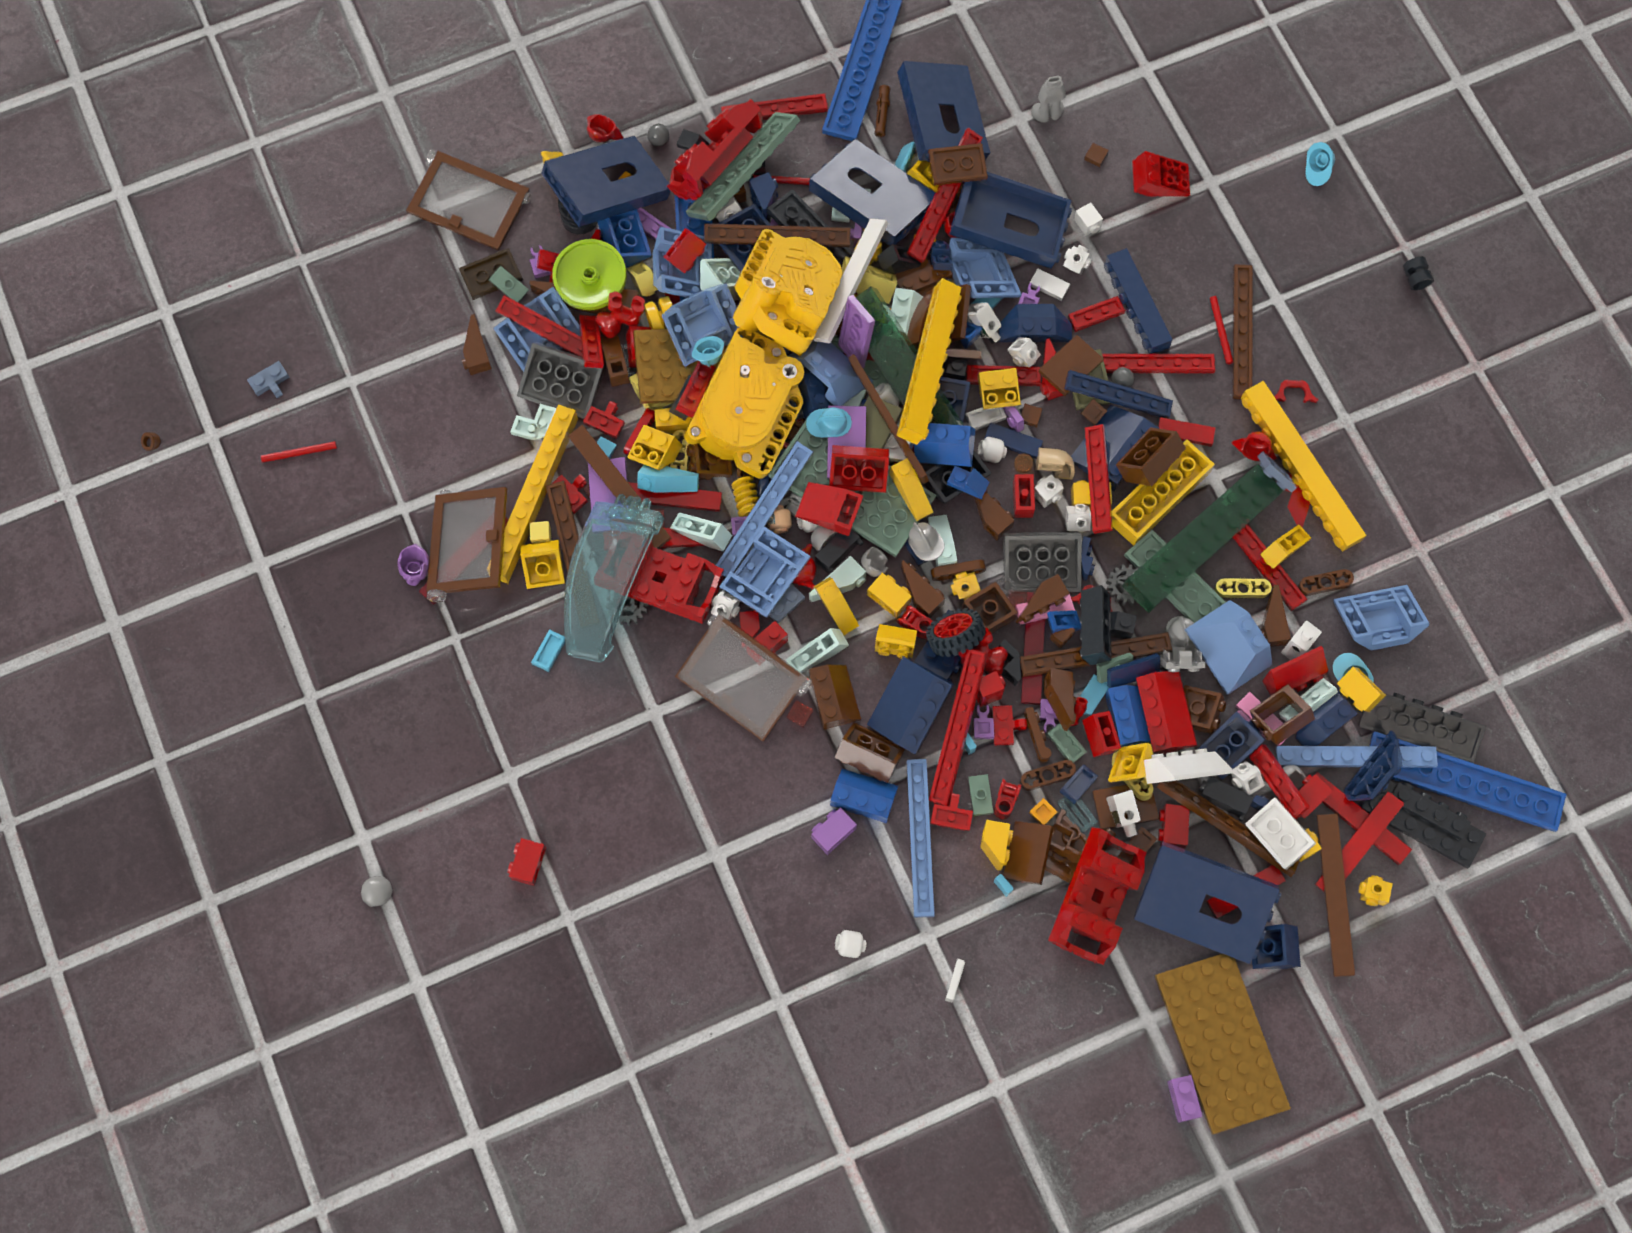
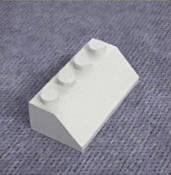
(1184, 766)

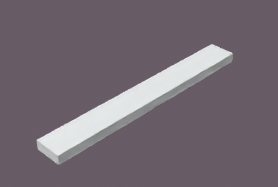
(851, 278)

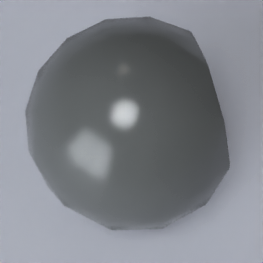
(658, 134)
(1123, 376)

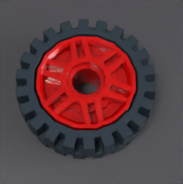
(955, 632)

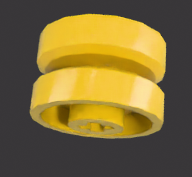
(654, 316)

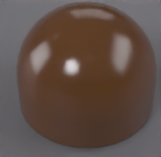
(155, 441)

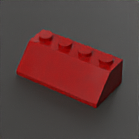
(1166, 712)

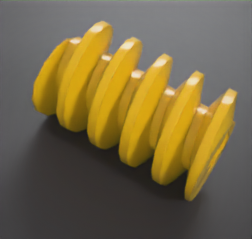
(744, 495)

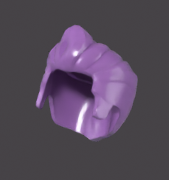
(413, 564)

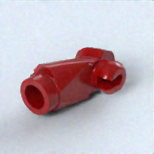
(1079, 708)

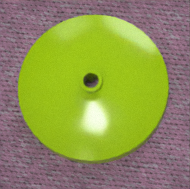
(586, 260)

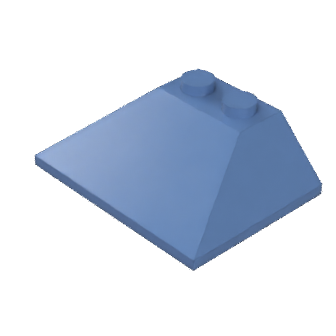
(982, 269)
(668, 277)
(701, 316)
(519, 339)
(833, 370)
(765, 572)
(1382, 617)
(1231, 645)

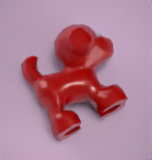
(611, 321)
(995, 658)

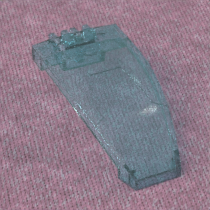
(604, 571)

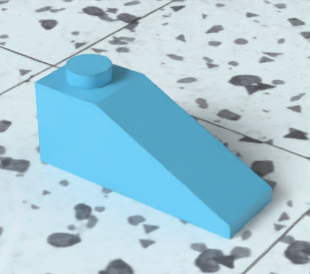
(667, 480)

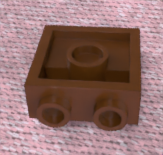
(707, 464)
(1204, 708)

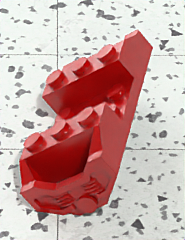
(702, 163)
(676, 583)
(1097, 895)

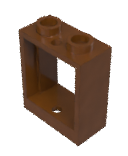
(1274, 703)

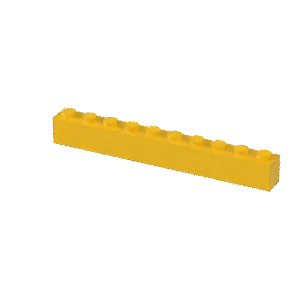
(929, 362)
(1303, 467)
(534, 488)

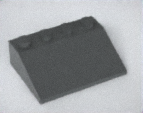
(559, 378)
(1041, 555)

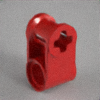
(913, 620)
(1007, 796)

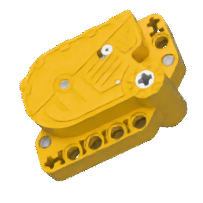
(786, 289)
(747, 403)

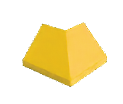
(1130, 762)

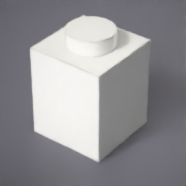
(1088, 219)

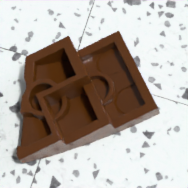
(1065, 848)

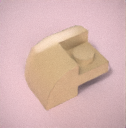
(1056, 461)

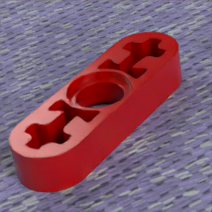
(647, 419)

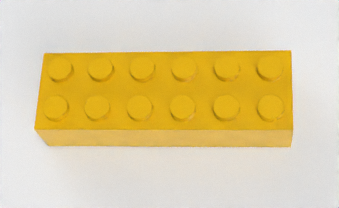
(1149, 504)

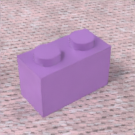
(833, 830)
(1184, 1098)

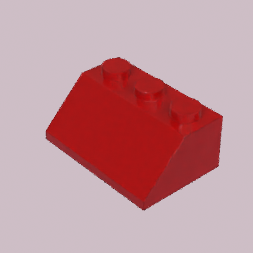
(859, 468)
(1298, 672)

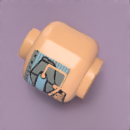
(780, 520)

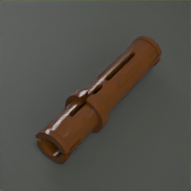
(883, 104)

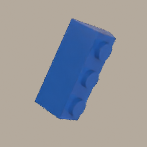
(626, 236)
(947, 445)
(1128, 715)
(863, 795)

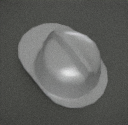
(925, 541)
(1178, 635)

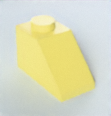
(642, 278)

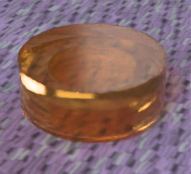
(1023, 463)

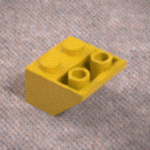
(999, 388)
(654, 448)
(895, 641)
(994, 842)

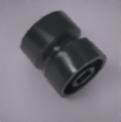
(1418, 273)

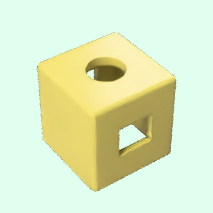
(540, 532)

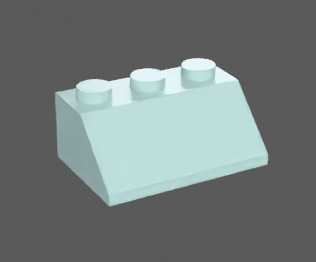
(717, 272)
(904, 305)

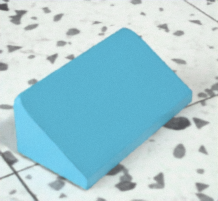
(905, 156)

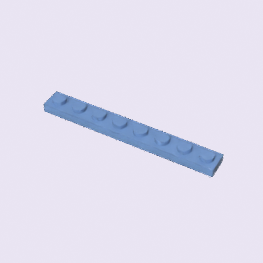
(764, 508)
(1351, 756)
(920, 838)

